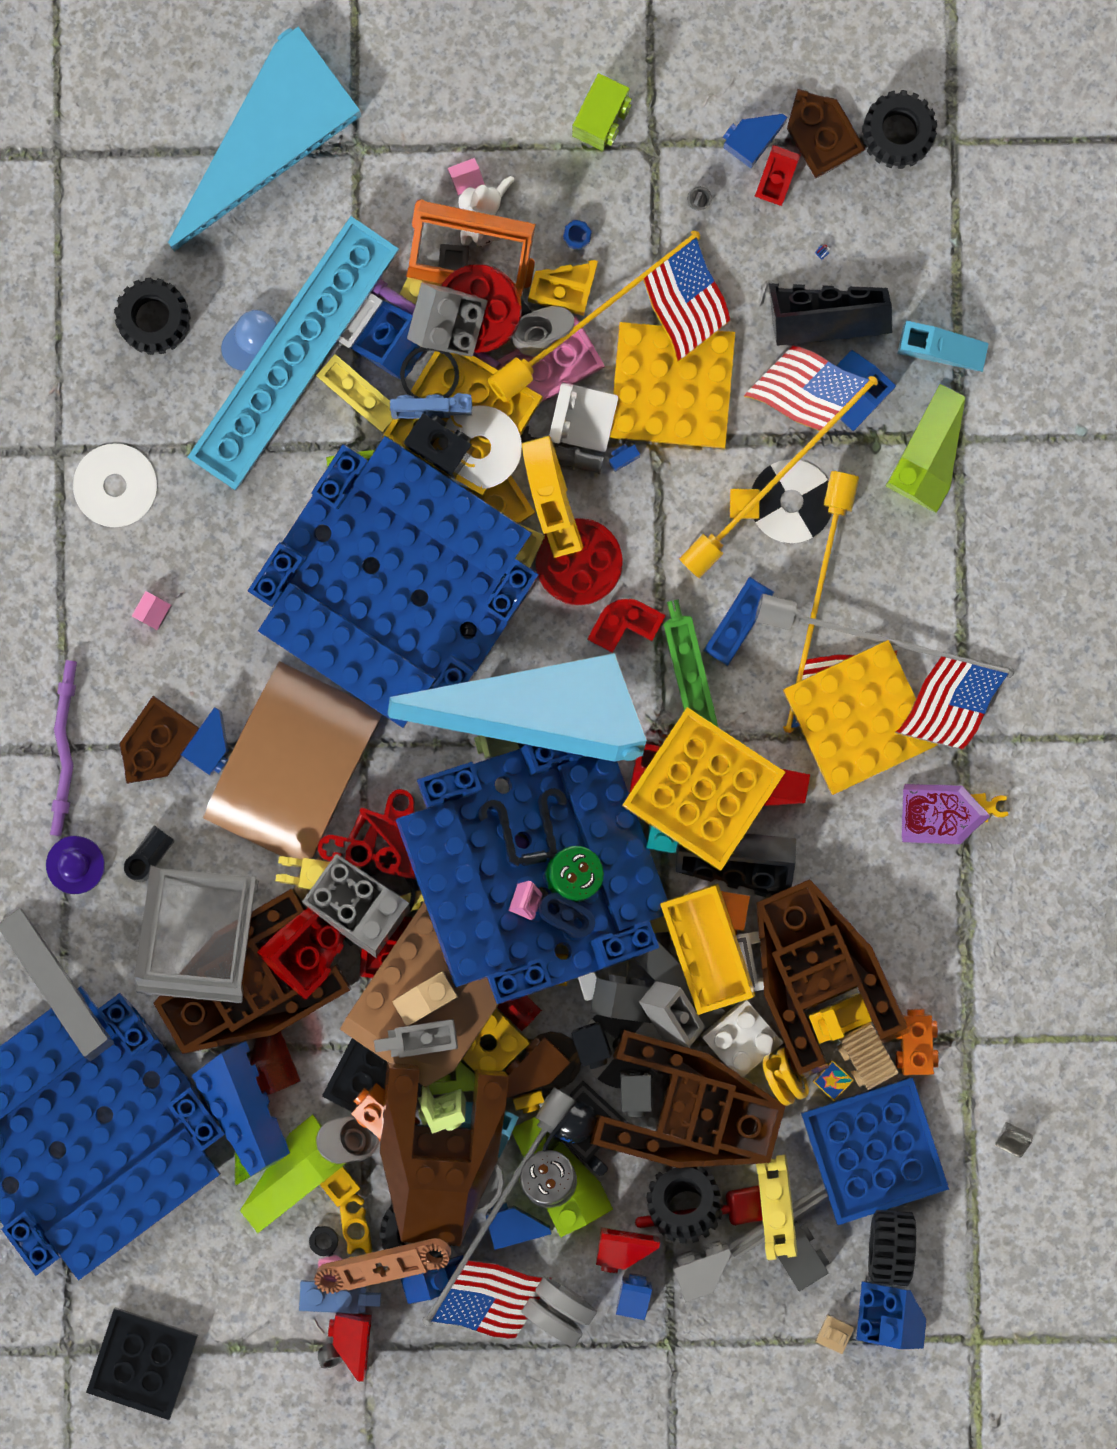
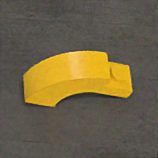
(839, 1018)

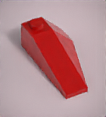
(303, 952)

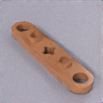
(401, 1263)

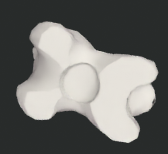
(482, 200)

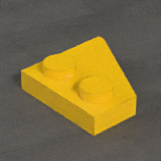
(564, 287)

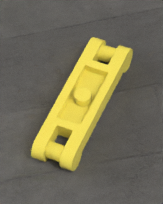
(777, 1208)

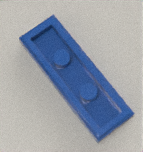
(736, 622)

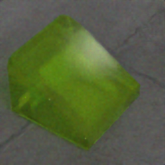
(240, 1172)

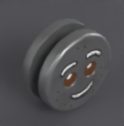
(548, 1179)

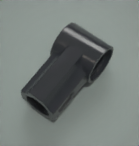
(150, 852)

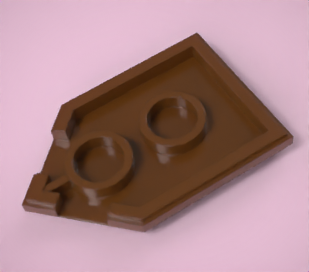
(822, 132)
(155, 742)

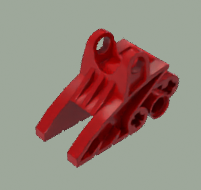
(387, 828)

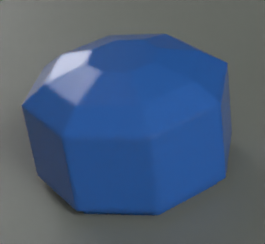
(577, 234)

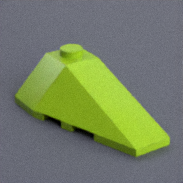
(929, 457)
(290, 1177)
(589, 1198)

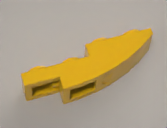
(550, 496)

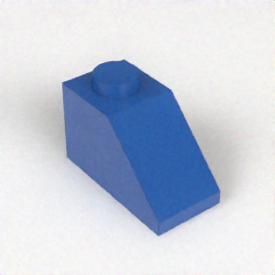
(752, 137)
(209, 745)
(515, 1226)

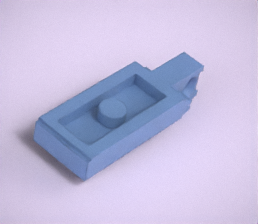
(412, 408)
(344, 1301)

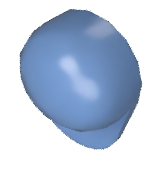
(247, 338)

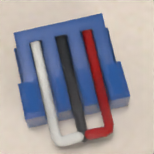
(821, 252)

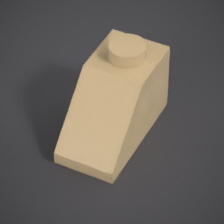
(425, 998)

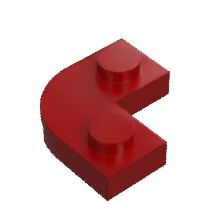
(622, 615)

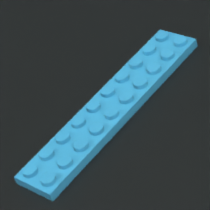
(293, 353)

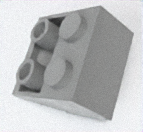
(446, 320)
(701, 1272)

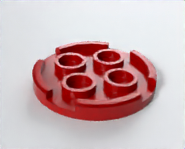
(502, 307)
(585, 574)

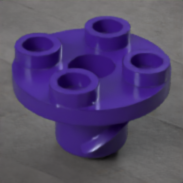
(75, 865)

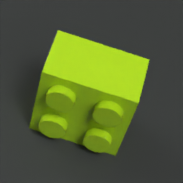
(601, 111)

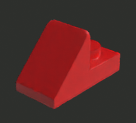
(777, 175)

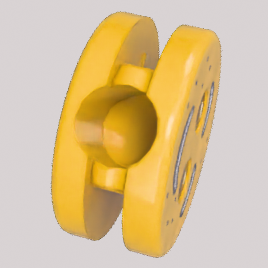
(784, 1078)

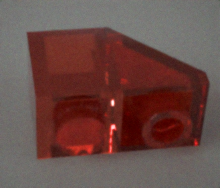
(273, 1064)

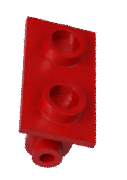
(520, 1011)

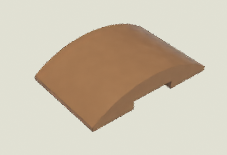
(292, 763)

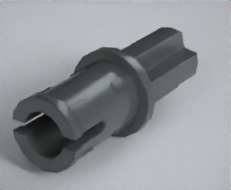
(579, 459)

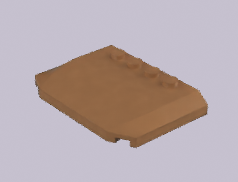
(410, 963)

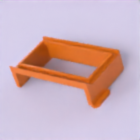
(471, 222)

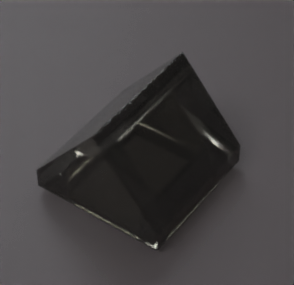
(1014, 1140)

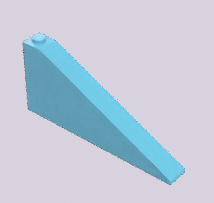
(283, 119)
(558, 707)

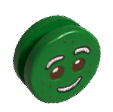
(574, 873)

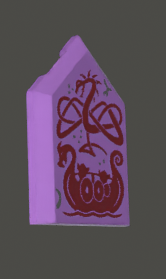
(939, 814)

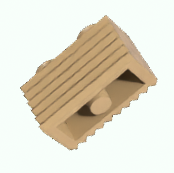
(867, 1055)

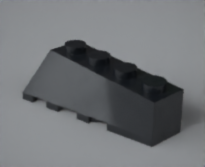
(828, 313)
(756, 863)

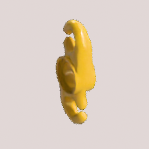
(359, 1217)

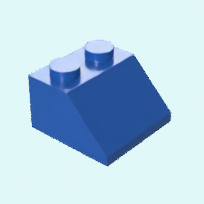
(386, 341)

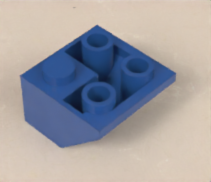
(873, 397)
(890, 1317)

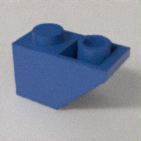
(429, 1284)
(634, 1297)

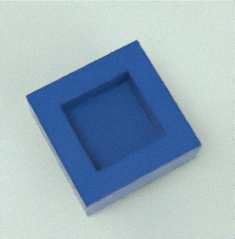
(623, 456)

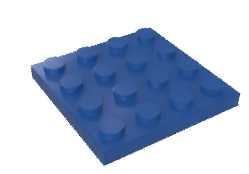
(874, 1150)

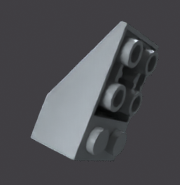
(357, 905)

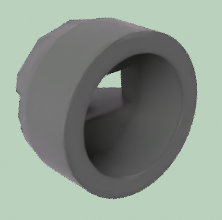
(704, 200)
(328, 1356)

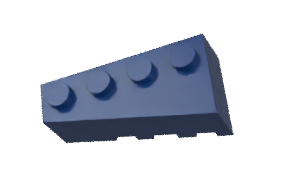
(242, 1108)

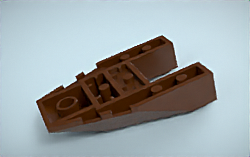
(811, 958)
(265, 1006)
(707, 1112)
(442, 1174)

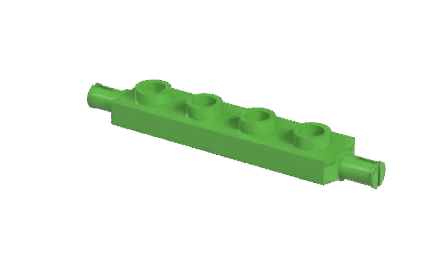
(688, 663)

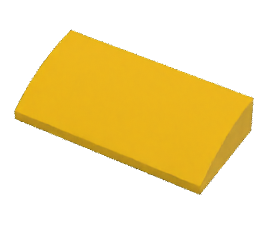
(708, 949)

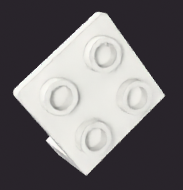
(583, 417)

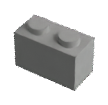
(672, 1014)

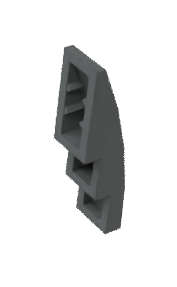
(666, 969)

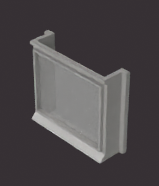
(194, 935)

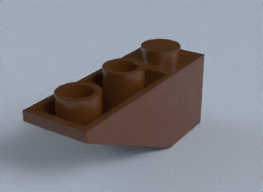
(537, 1069)

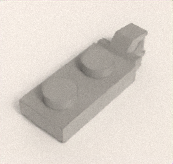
(419, 1039)

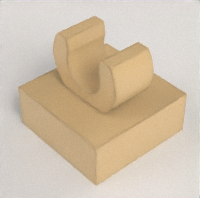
(834, 1334)

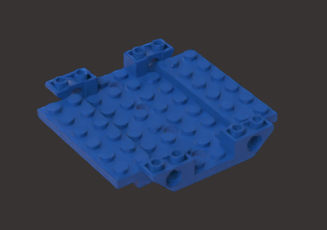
(427, 538)
(472, 883)
(114, 1173)

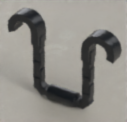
(534, 857)

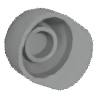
(541, 329)
(346, 1141)

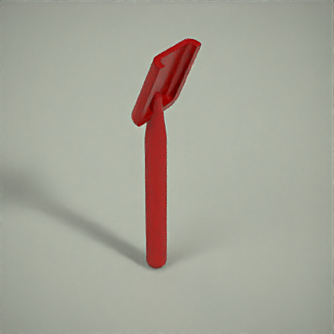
(742, 1207)

